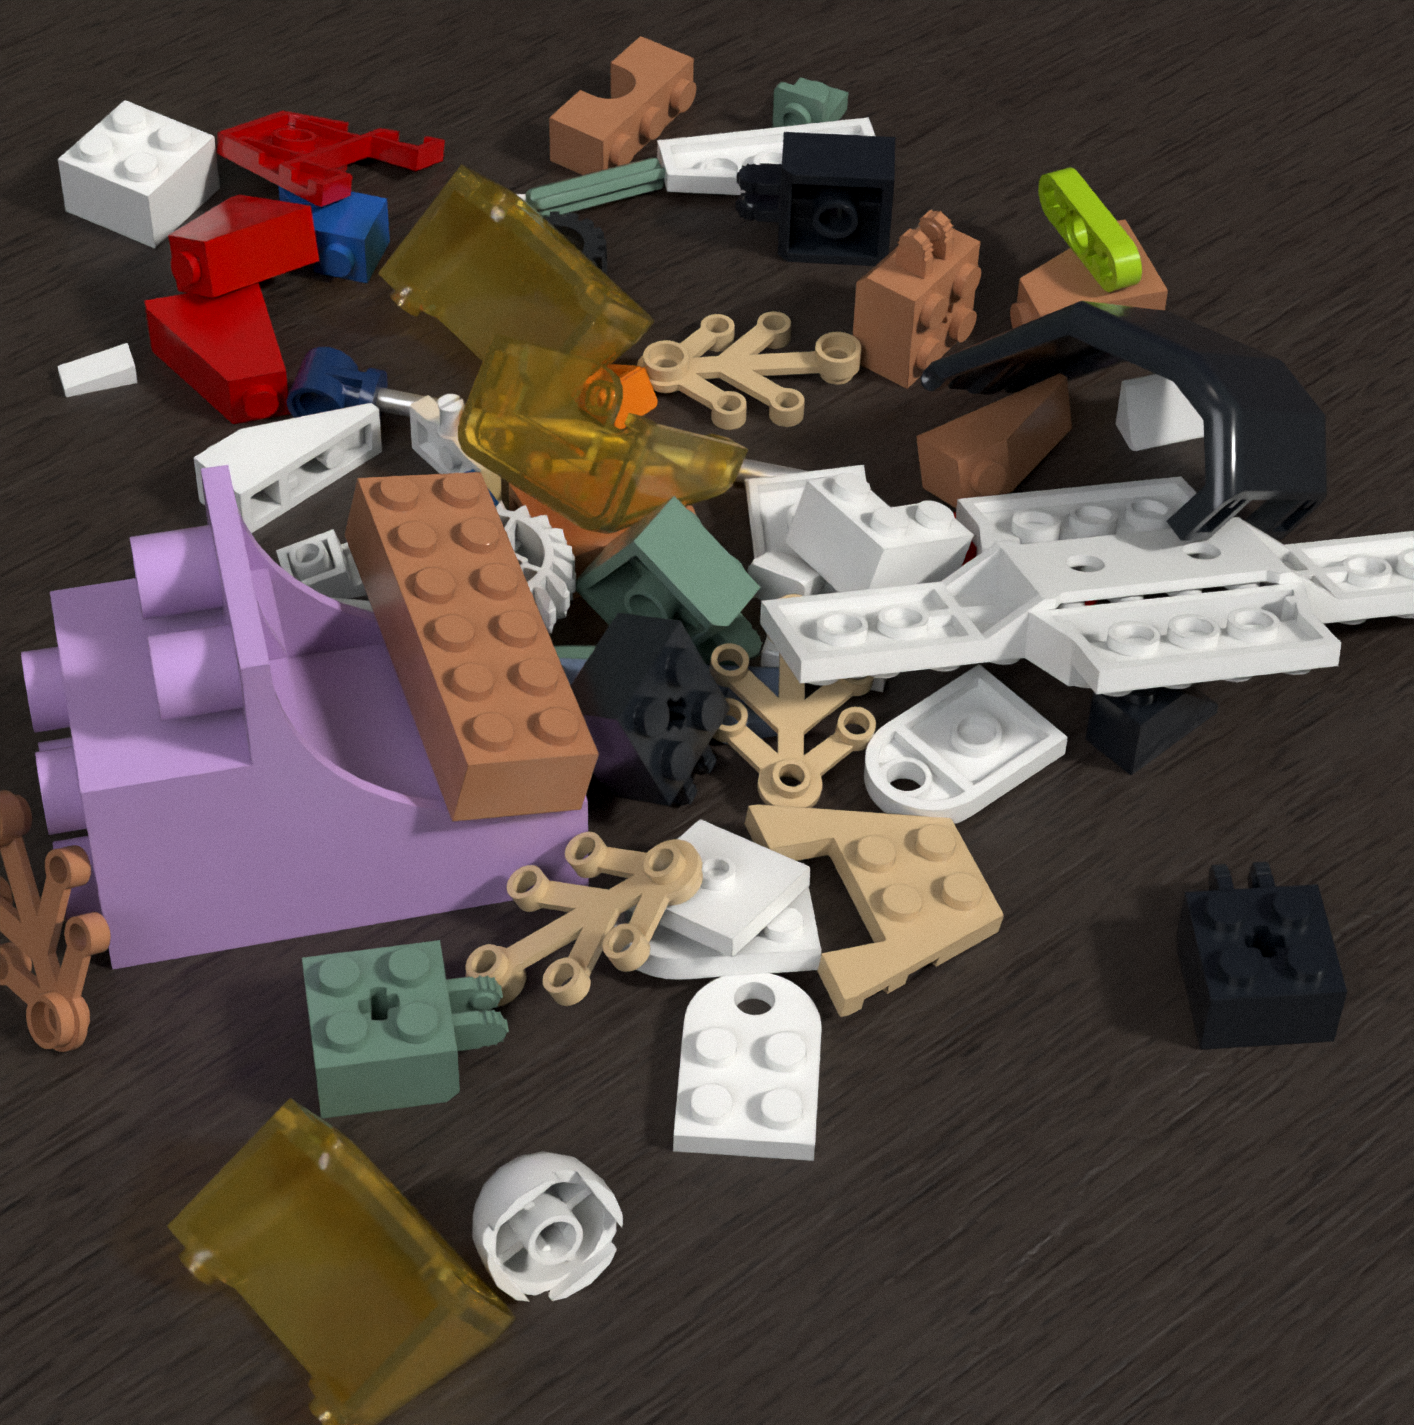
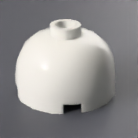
(545, 1226)

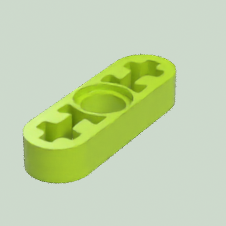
(1090, 229)

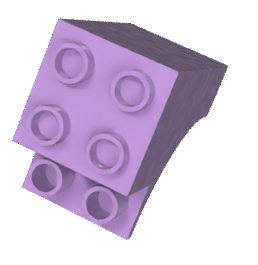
(249, 758)

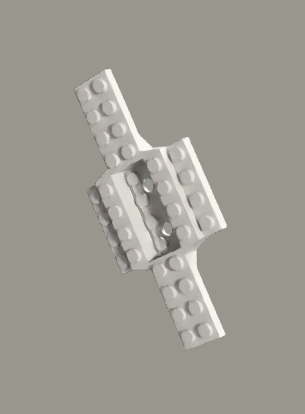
(1110, 542)

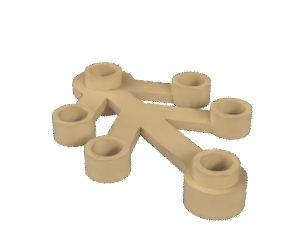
(681, 368)
(790, 718)
(655, 879)

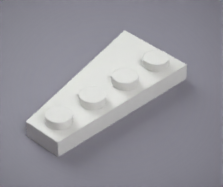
(712, 161)

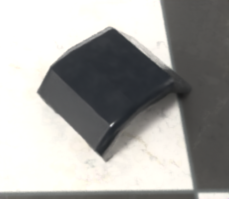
(1257, 418)

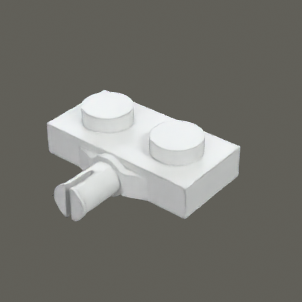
(436, 439)

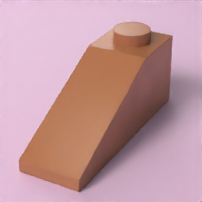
(996, 444)

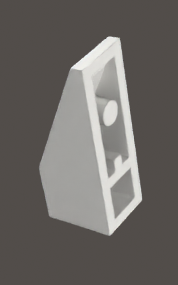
(292, 459)

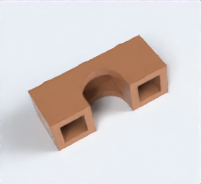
(647, 93)

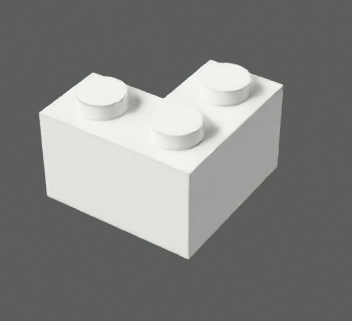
(866, 544)

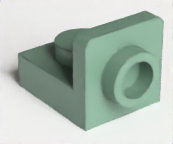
(807, 103)

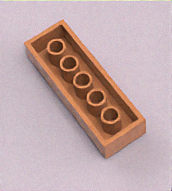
(469, 647)

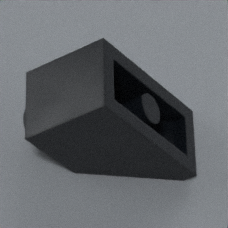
(1145, 723)

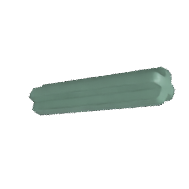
(597, 187)

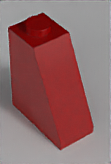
(242, 245)
(222, 350)

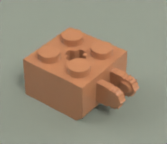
(917, 300)

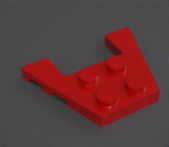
(313, 152)

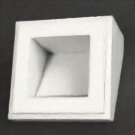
(784, 575)

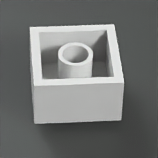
(139, 173)

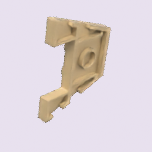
(907, 882)

